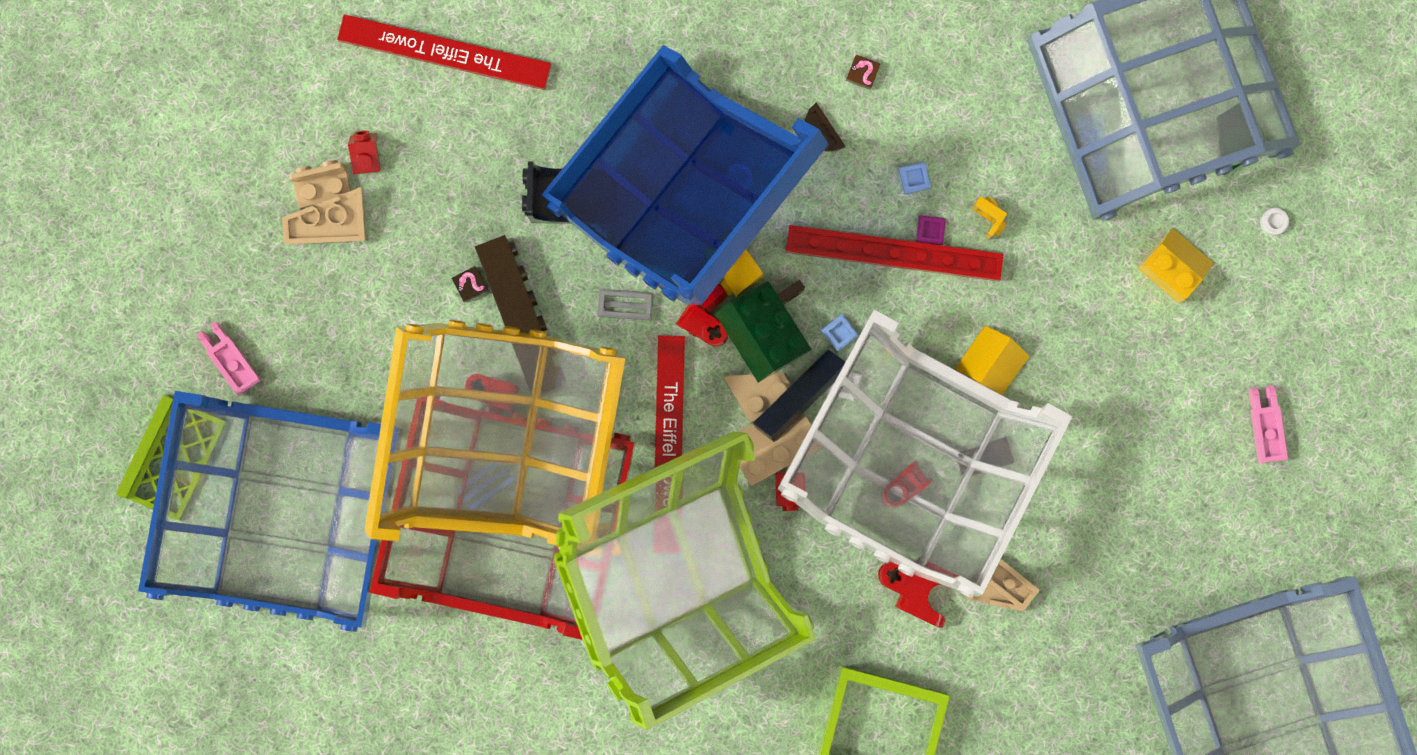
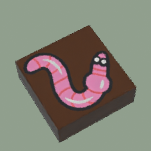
(863, 72)

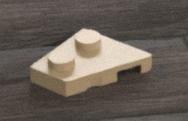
(755, 396)
(1007, 589)

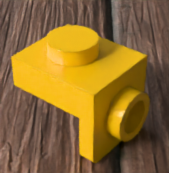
(989, 209)

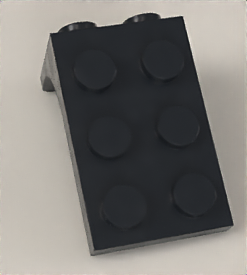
(533, 204)

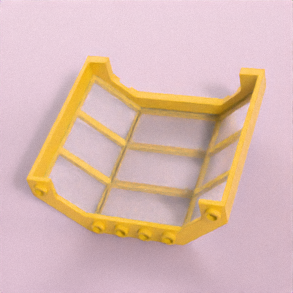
(491, 430)

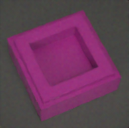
(930, 230)

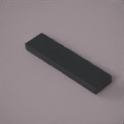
(799, 396)

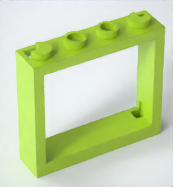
(888, 684)

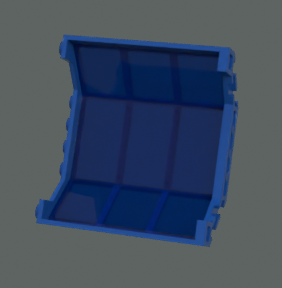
(680, 179)

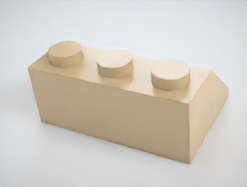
(775, 455)

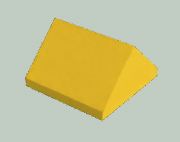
(992, 360)

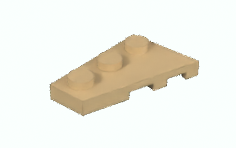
(329, 221)

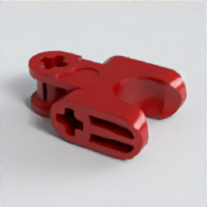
(913, 594)

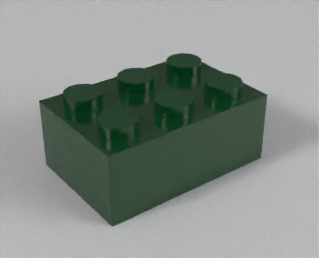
(763, 331)

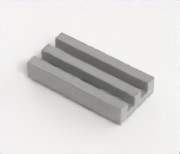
(622, 315)

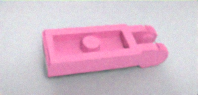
(230, 361)
(1267, 426)

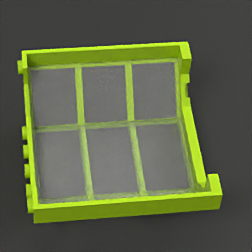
(675, 584)

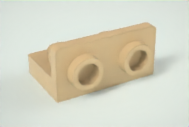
(320, 183)

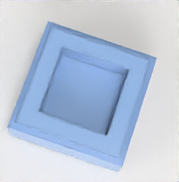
(914, 178)
(839, 332)

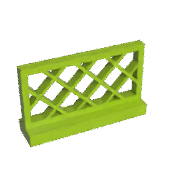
(146, 453)

